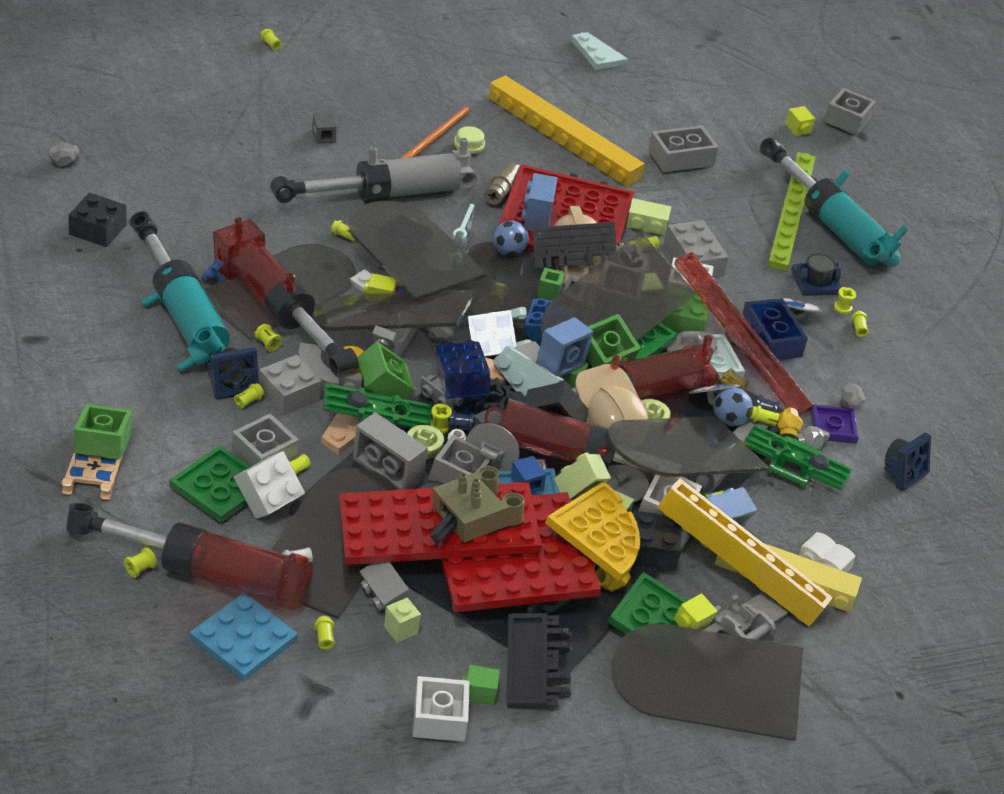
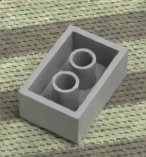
(683, 148)
(699, 239)
(390, 452)

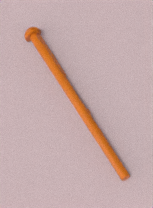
(438, 132)

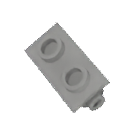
(432, 389)

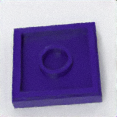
(837, 421)

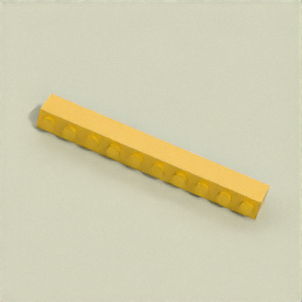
(566, 131)

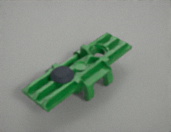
(363, 404)
(810, 459)

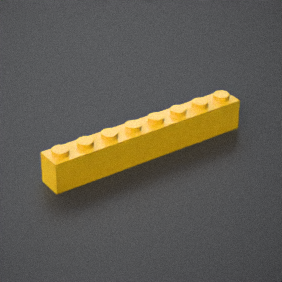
(744, 552)

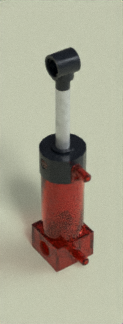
(285, 299)

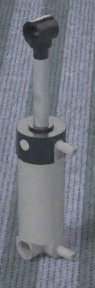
(391, 177)

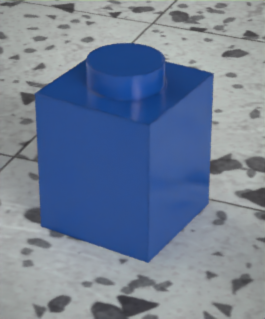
(529, 471)

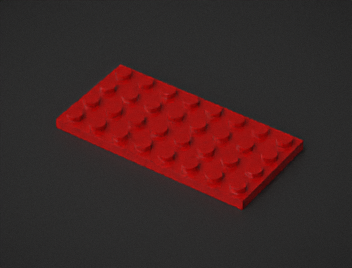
(399, 525)

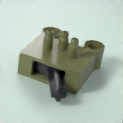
(472, 506)

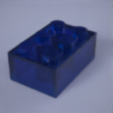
(776, 327)
(462, 369)

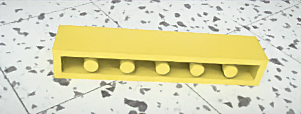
(836, 583)

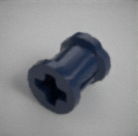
(767, 404)
(461, 421)

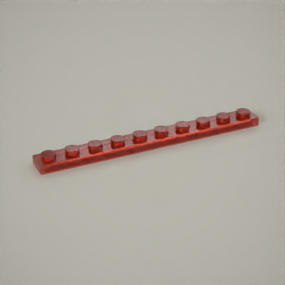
(742, 334)

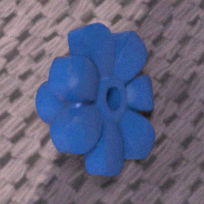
(213, 271)

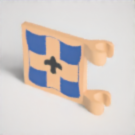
(91, 470)

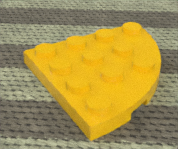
(600, 529)

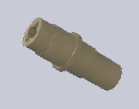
(502, 184)

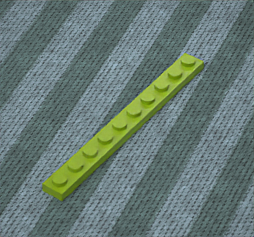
(790, 216)

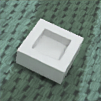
(360, 279)

